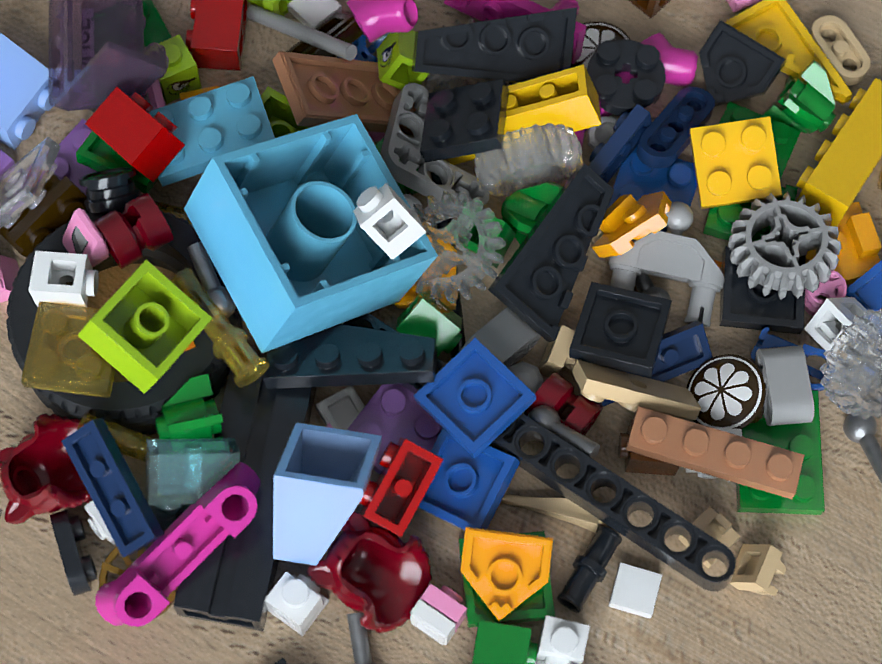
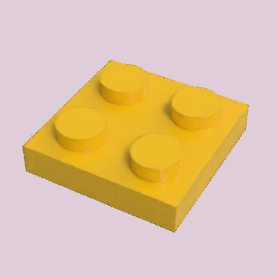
(735, 162)

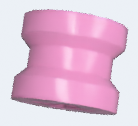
(833, 288)

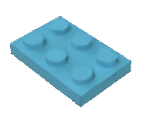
(214, 125)

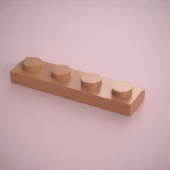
(715, 452)

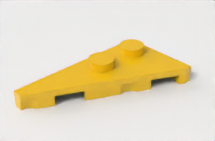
(781, 31)

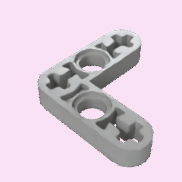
(399, 146)

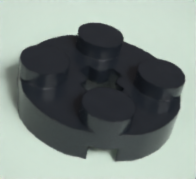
(632, 57)

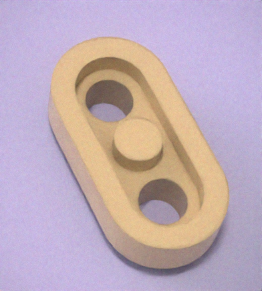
(843, 50)

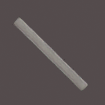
(302, 32)

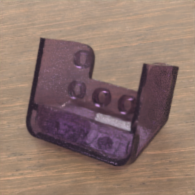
(98, 49)

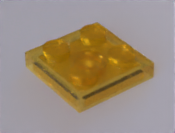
(60, 358)

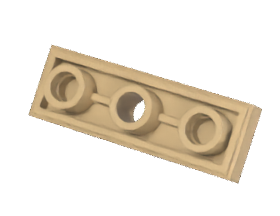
(634, 391)

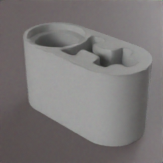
(507, 337)
(787, 385)

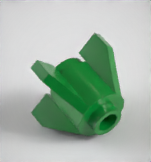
(807, 103)
(526, 207)
(188, 414)

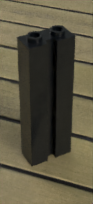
(241, 570)

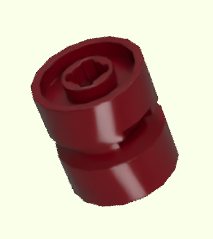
(134, 230)
(558, 394)

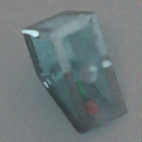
(186, 468)

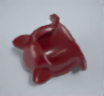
(40, 473)
(374, 573)

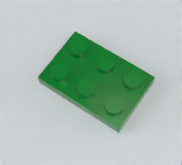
(799, 438)

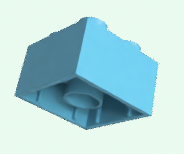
(288, 233)

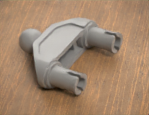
(673, 258)

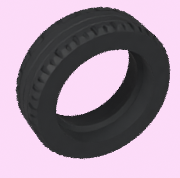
(126, 403)

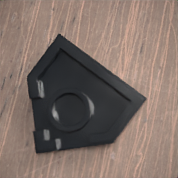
(737, 65)

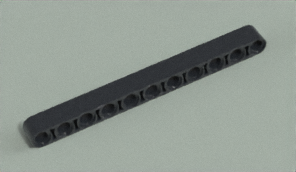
(593, 476)

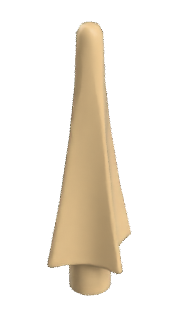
(558, 508)

